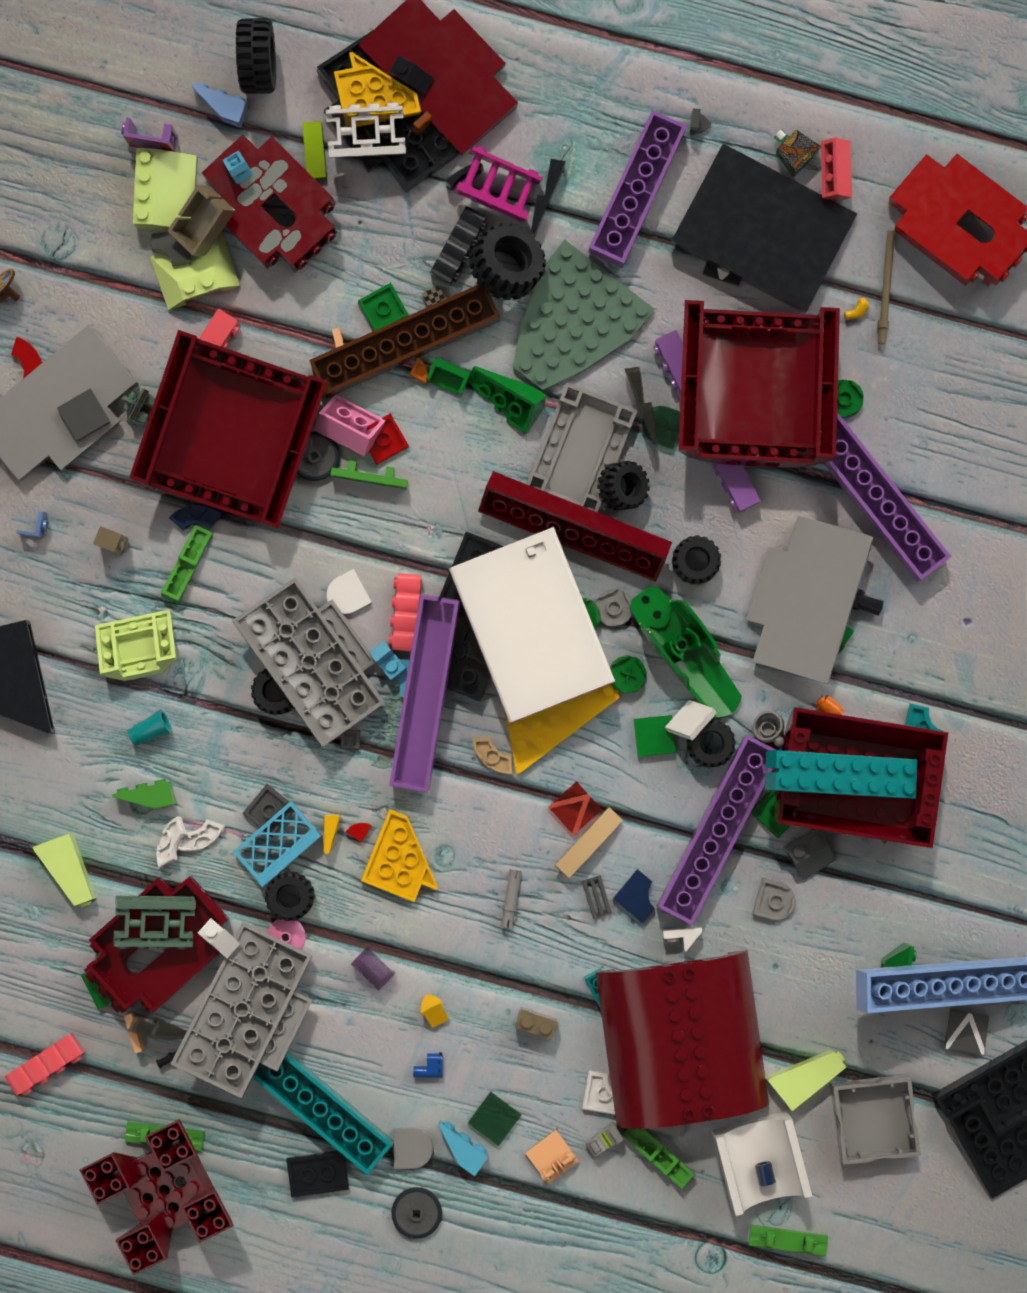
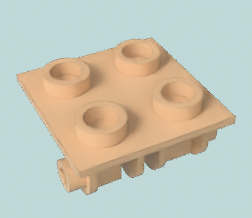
(552, 1157)

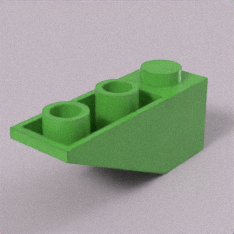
(151, 796)

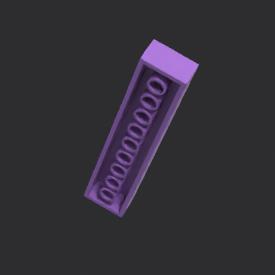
(884, 505)
(716, 831)

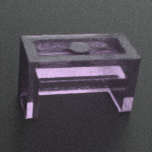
(372, 968)

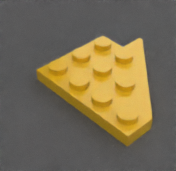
(398, 860)

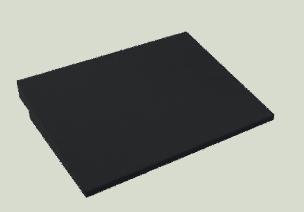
(764, 228)
(991, 1118)

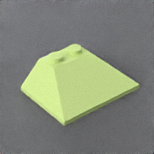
(196, 279)
(136, 646)

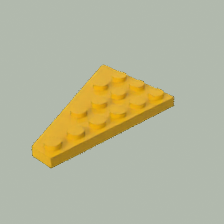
(543, 731)

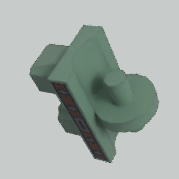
(135, 413)

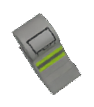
(604, 1139)

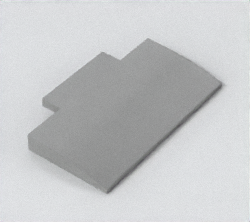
(29, 415)
(808, 598)
(312, 659)
(246, 1013)

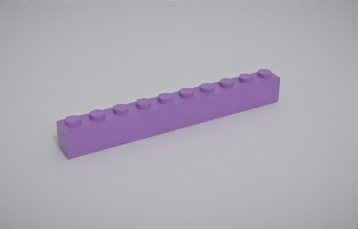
(733, 477)

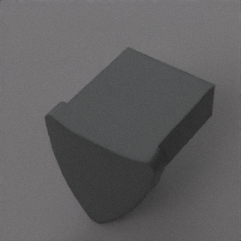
(698, 123)

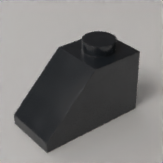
(411, 75)

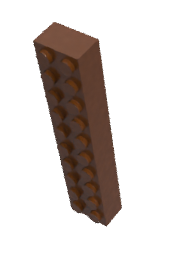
(405, 340)

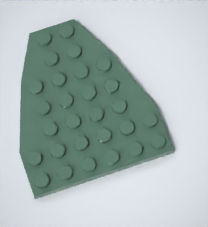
(574, 319)

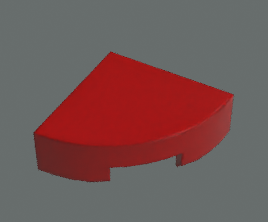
(359, 830)

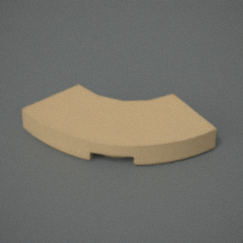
(491, 756)

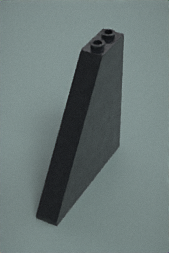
(21, 678)

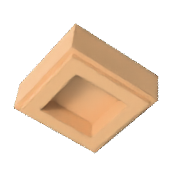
(338, 337)

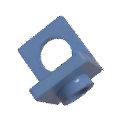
(42, 525)

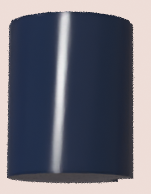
(765, 1173)

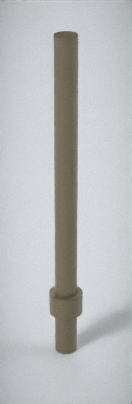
(883, 323)

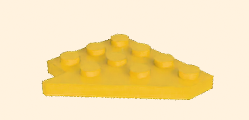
(369, 85)

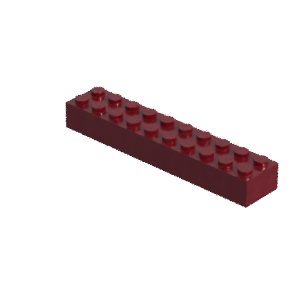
(575, 526)

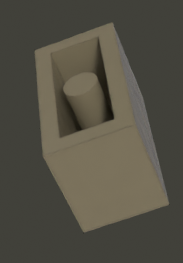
(111, 541)
(536, 1023)

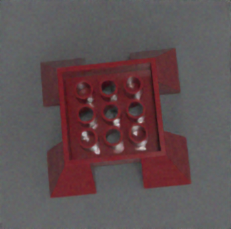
(158, 1216)

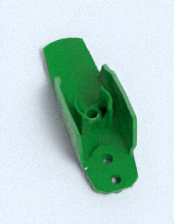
(686, 649)

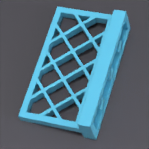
(285, 858)

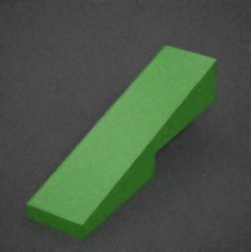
(186, 564)

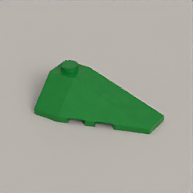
(514, 399)

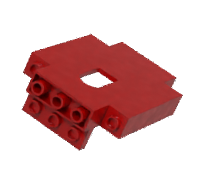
(934, 202)

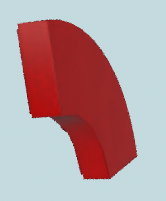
(26, 355)

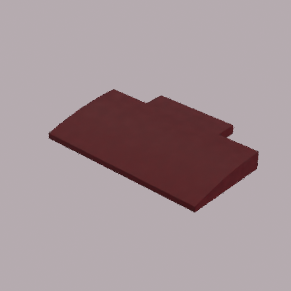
(464, 93)

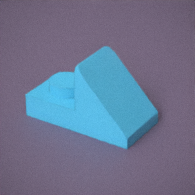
(237, 167)
(388, 661)

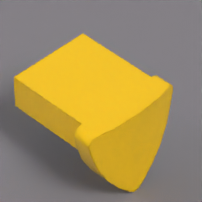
(433, 1010)

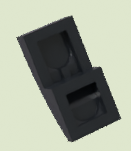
(457, 177)

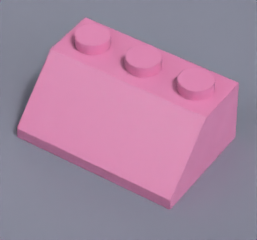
(348, 425)

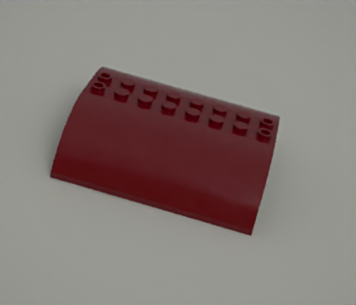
(759, 387)
(227, 430)
(682, 1042)

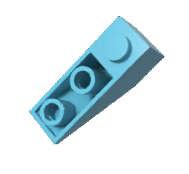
(467, 1153)

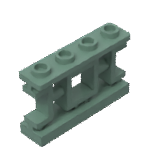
(156, 907)

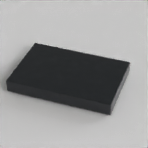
(317, 1173)

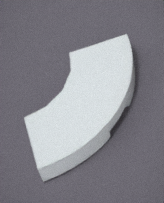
(202, 837)
(169, 842)

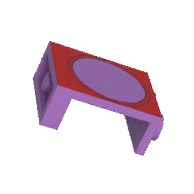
(168, 140)

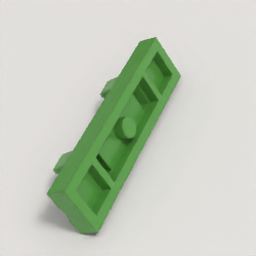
(352, 474)
(137, 1131)
(787, 1240)

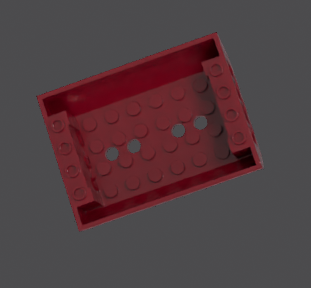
(880, 818)

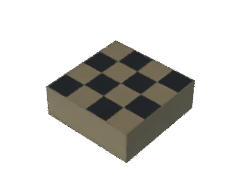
(433, 296)

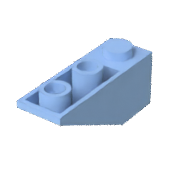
(227, 108)

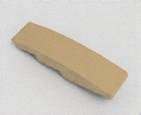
(588, 842)

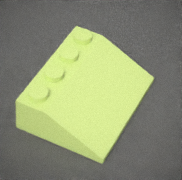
(161, 186)

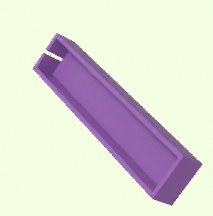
(425, 692)

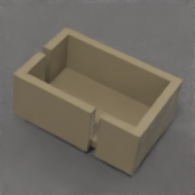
(207, 220)

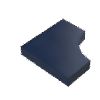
(634, 896)

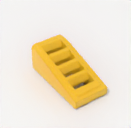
(330, 828)

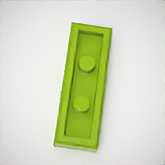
(314, 149)

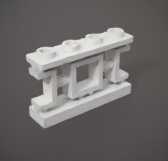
(366, 145)

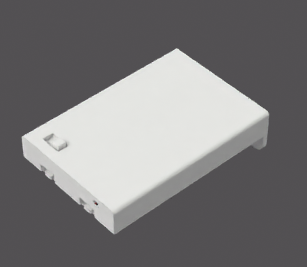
(532, 625)

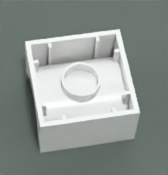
(757, 1141)

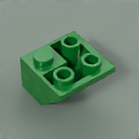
(900, 956)

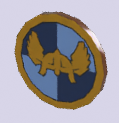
(5, 280)

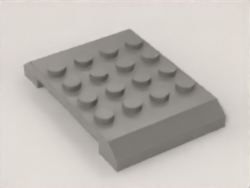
(579, 444)

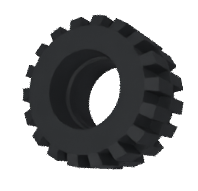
(635, 485)
(704, 545)
(262, 701)
(725, 752)
(272, 896)

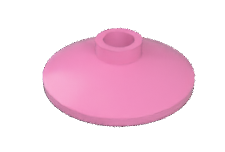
(292, 928)

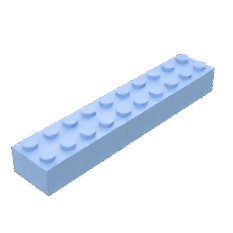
(941, 984)

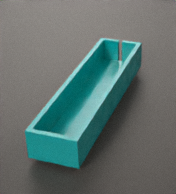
(841, 774)

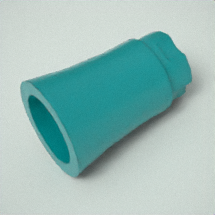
(150, 728)

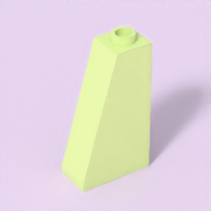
(67, 867)
(805, 1078)

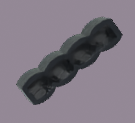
(458, 246)

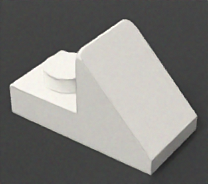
(688, 935)
(219, 938)

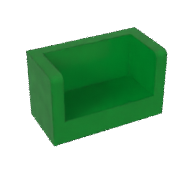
(448, 377)

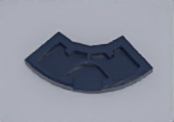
(195, 515)

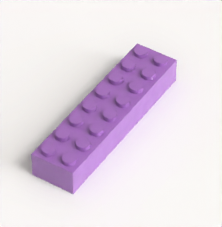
(637, 189)

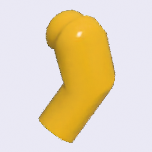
(859, 311)

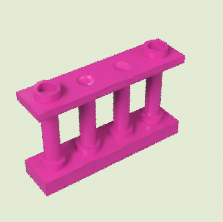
(483, 195)

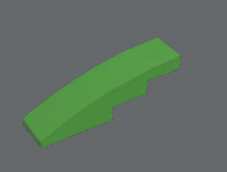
(660, 1156)

